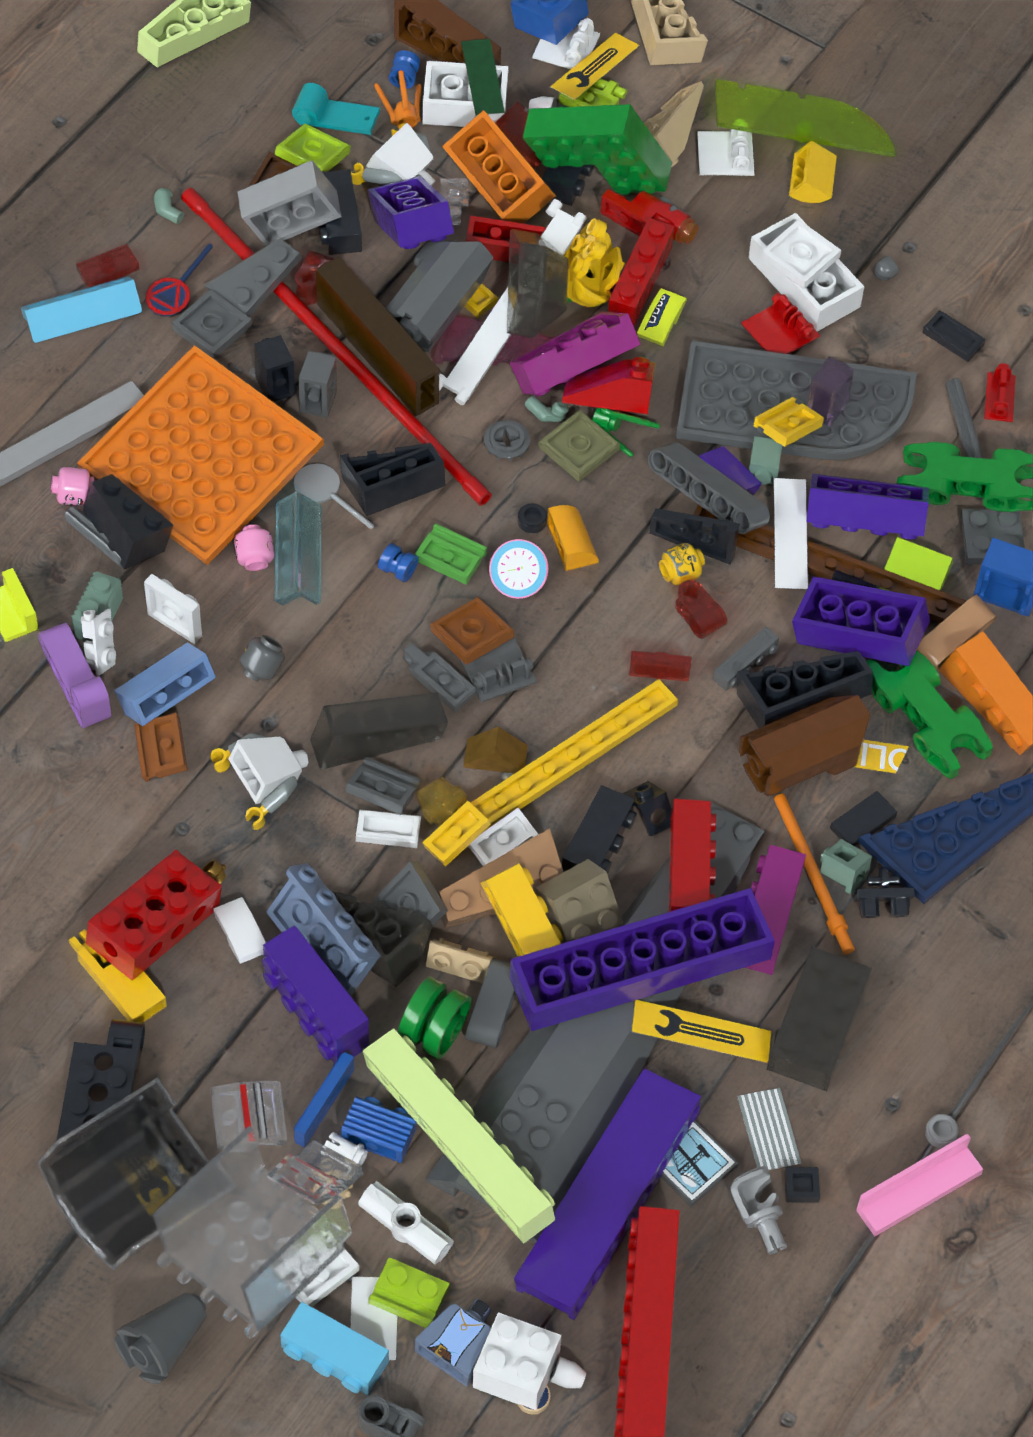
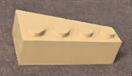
(668, 32)

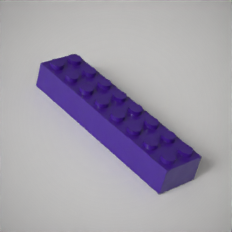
(641, 959)

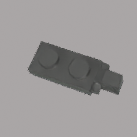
(439, 677)

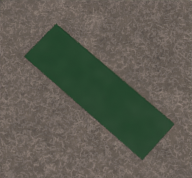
(482, 76)

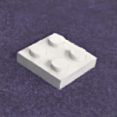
(800, 254)
(173, 608)

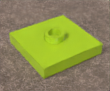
(312, 144)

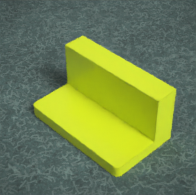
(16, 611)

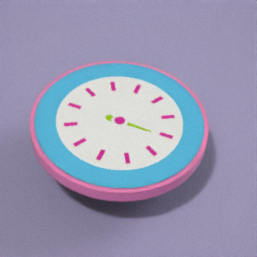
(518, 568)

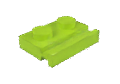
(409, 1293)

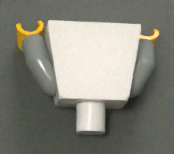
(400, 158)
(266, 770)

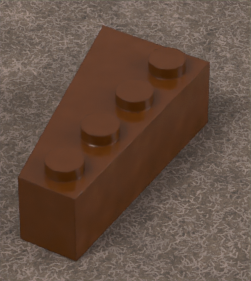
(435, 30)

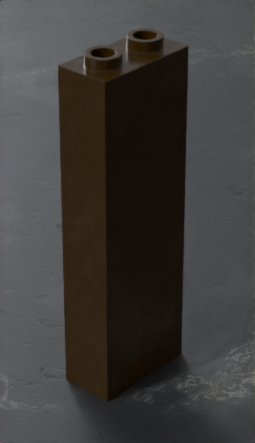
(377, 336)

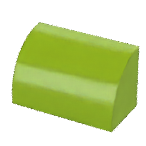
(919, 563)

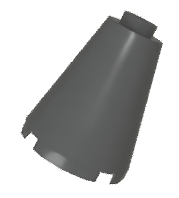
(160, 1336)

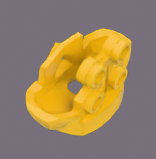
(592, 251)

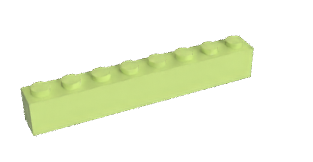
(459, 1135)

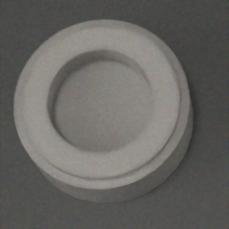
(941, 1130)

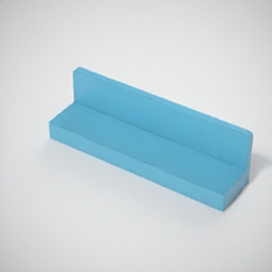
(82, 309)

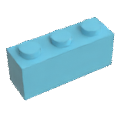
(334, 1349)

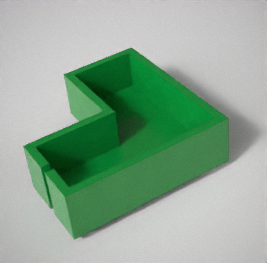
(603, 137)

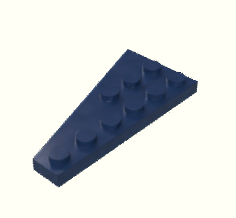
(950, 838)

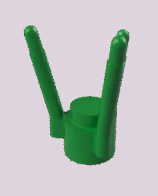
(611, 420)

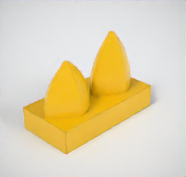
(456, 833)

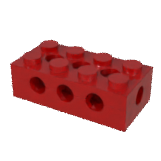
(153, 914)

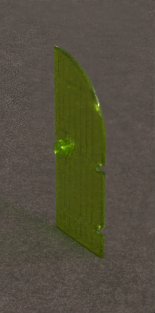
(805, 120)

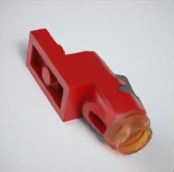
(645, 205)

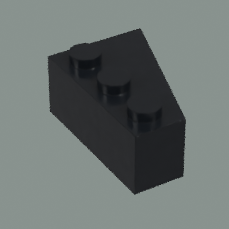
(127, 521)

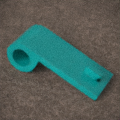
(318, 111)

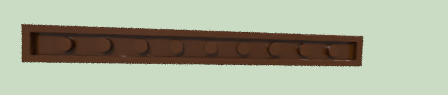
(824, 562)

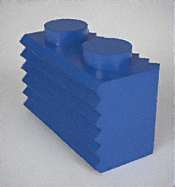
(379, 1128)

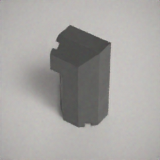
(439, 288)

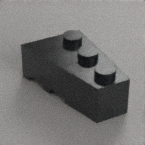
(392, 477)

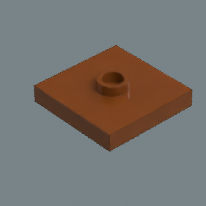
(472, 630)

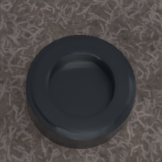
(532, 518)

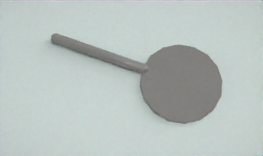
(322, 484)

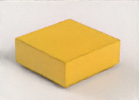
(481, 301)

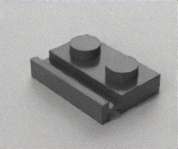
(383, 785)

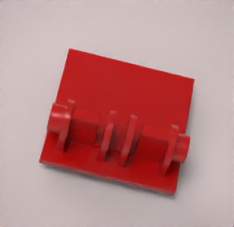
(780, 327)

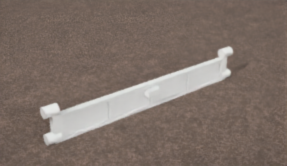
(493, 332)

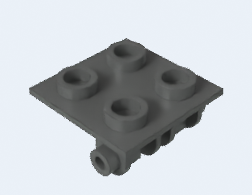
(500, 671)

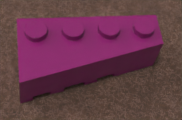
(575, 352)

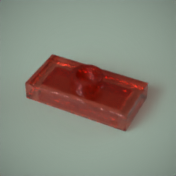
(107, 266)
(660, 666)

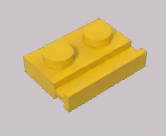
(788, 422)

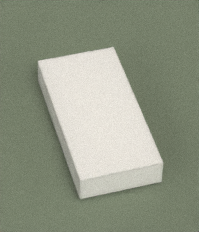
(388, 828)

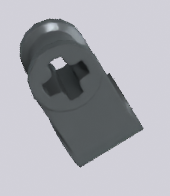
(393, 1419)

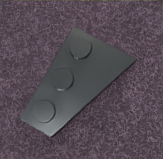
(256, 277)

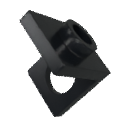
(648, 799)

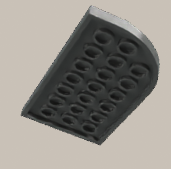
(735, 384)

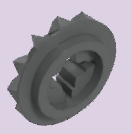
(515, 433)

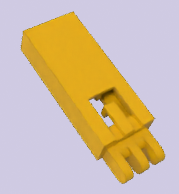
(134, 999)

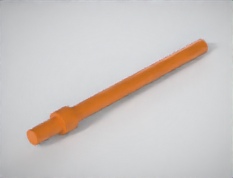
(836, 922)

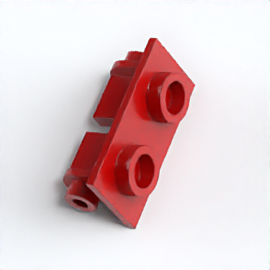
(1000, 394)

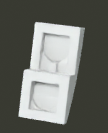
(241, 929)

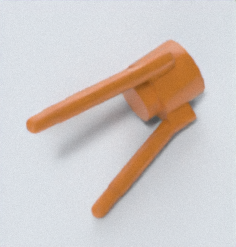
(405, 111)

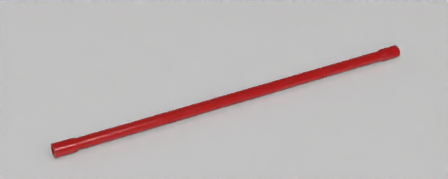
(469, 483)

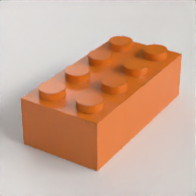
(498, 170)

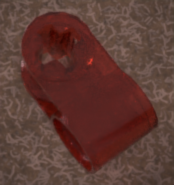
(306, 277)
(699, 609)

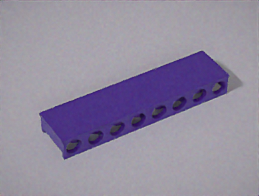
(608, 1193)

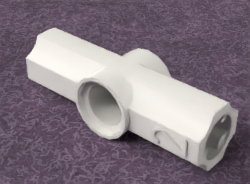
(390, 1210)

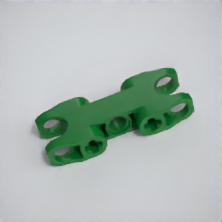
(953, 474)
(938, 724)

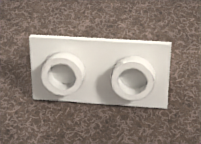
(99, 653)

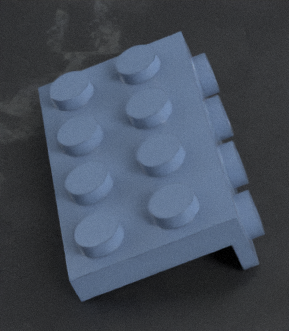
(325, 926)

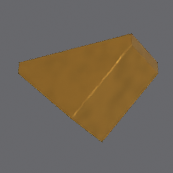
(495, 751)

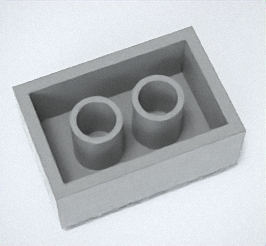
(289, 203)

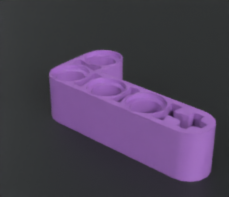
(83, 691)

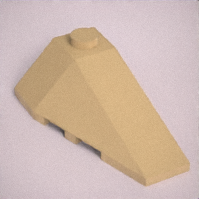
(675, 121)

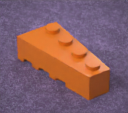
(992, 690)

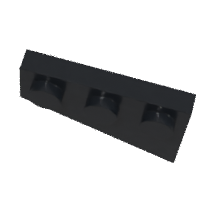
(712, 536)

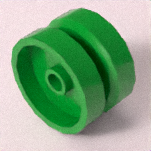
(435, 1017)

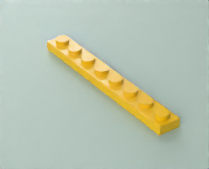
(576, 752)

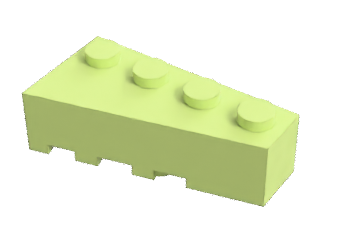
(188, 26)

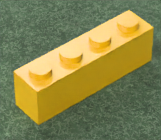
(521, 911)

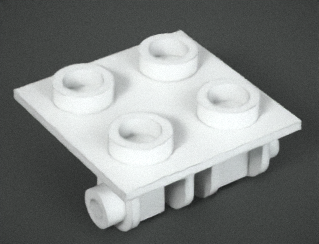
(571, 49)
(725, 153)

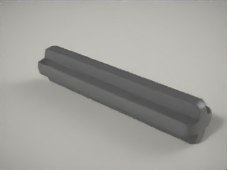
(82, 523)

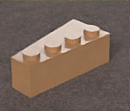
(467, 898)

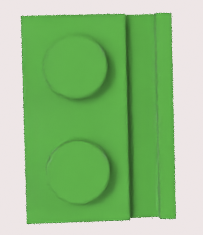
(451, 554)

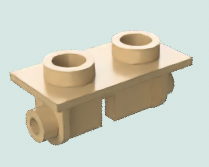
(451, 959)

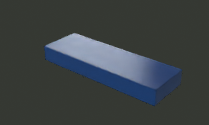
(323, 1099)

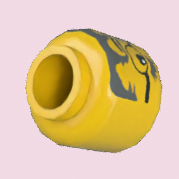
(681, 563)

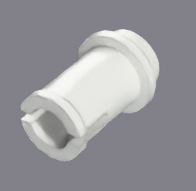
(346, 1148)

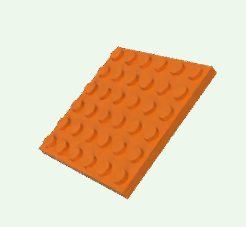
(204, 452)

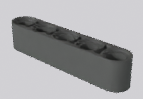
(708, 487)

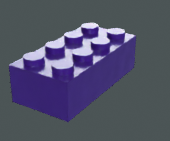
(411, 212)
(867, 506)
(861, 619)
(314, 995)

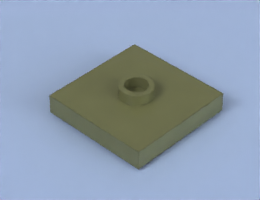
(579, 445)

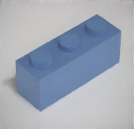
(165, 684)

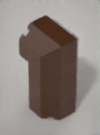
(806, 744)

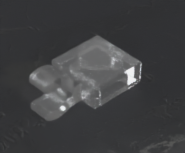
(457, 195)

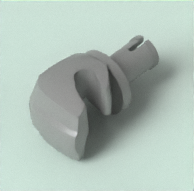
(746, 1194)

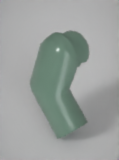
(164, 208)
(546, 414)

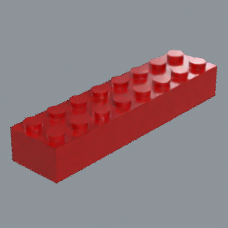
(647, 1324)

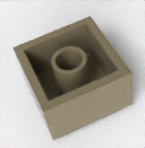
(581, 902)

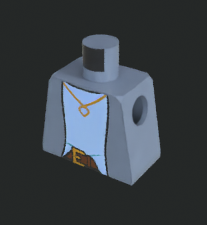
(456, 1340)

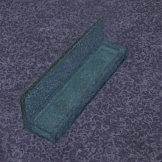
(297, 549)

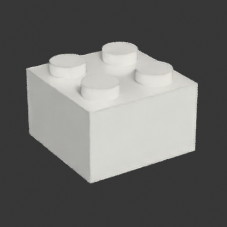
(516, 1361)

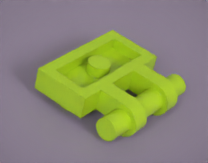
(595, 97)

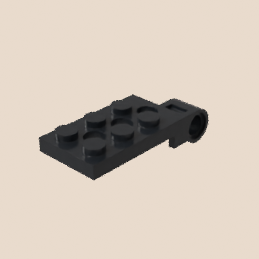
(125, 1048)

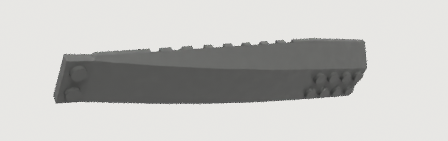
(574, 1075)

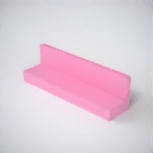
(918, 1186)

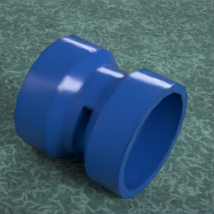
(409, 64)
(398, 562)

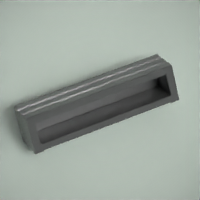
(746, 658)

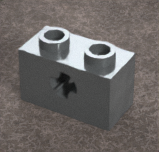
(318, 384)

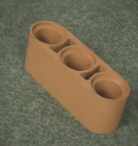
(956, 630)

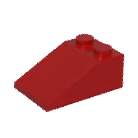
(615, 386)

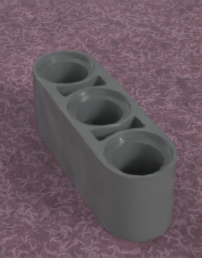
(492, 1005)

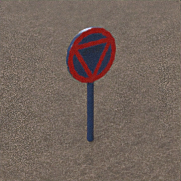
(172, 295)

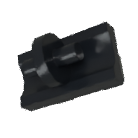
(870, 898)

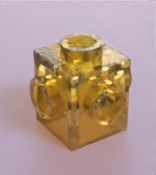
(440, 800)

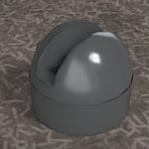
(886, 268)

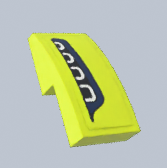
(661, 316)

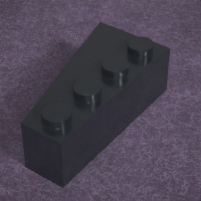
(786, 690)

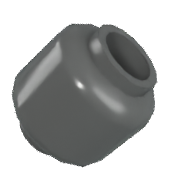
(262, 658)

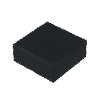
(802, 1184)

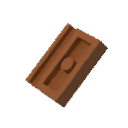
(161, 747)

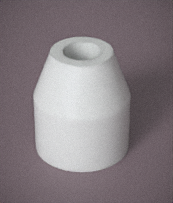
(543, 102)
(568, 1374)

